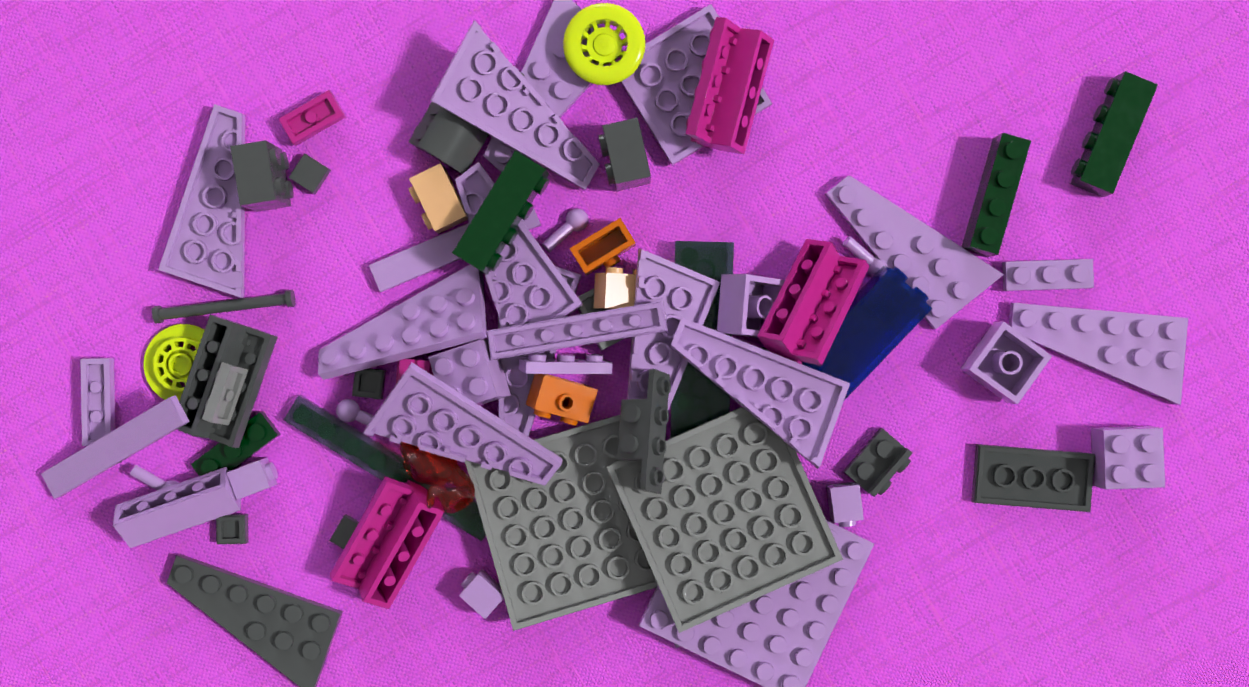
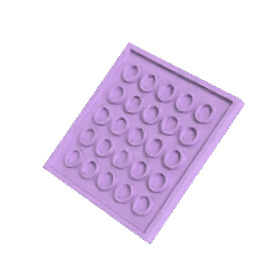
(777, 634)

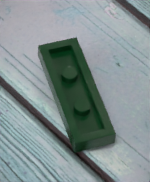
(257, 435)

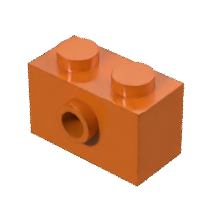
(603, 247)
(562, 398)

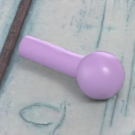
(575, 221)
(861, 253)
(349, 410)
(150, 479)

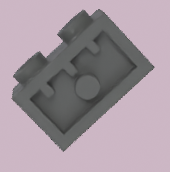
(878, 463)

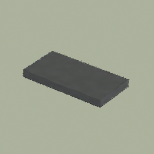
(1033, 478)

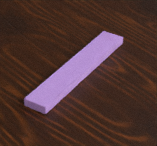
(425, 257)
(577, 330)
(115, 447)

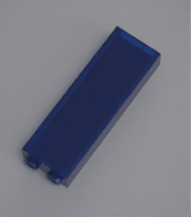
(874, 326)

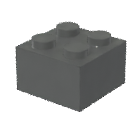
(626, 154)
(261, 176)

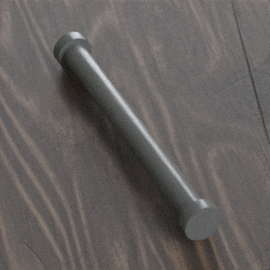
(160, 314)

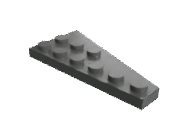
(274, 623)

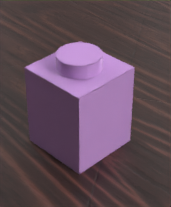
(253, 478)
(845, 503)
(481, 593)

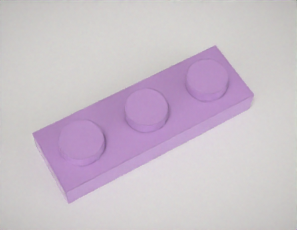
(1048, 275)
(565, 364)
(97, 398)

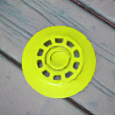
(604, 44)
(171, 364)

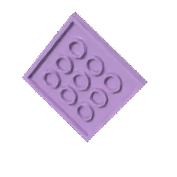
(668, 79)

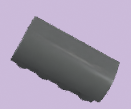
(448, 138)
(234, 345)

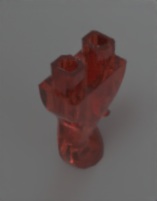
(440, 473)

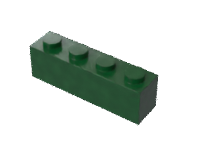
(1113, 134)
(996, 194)
(501, 213)

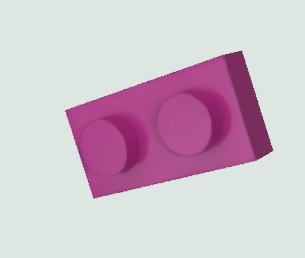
(312, 118)

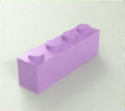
(175, 508)

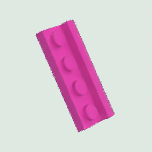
(729, 87)
(812, 303)
(387, 541)

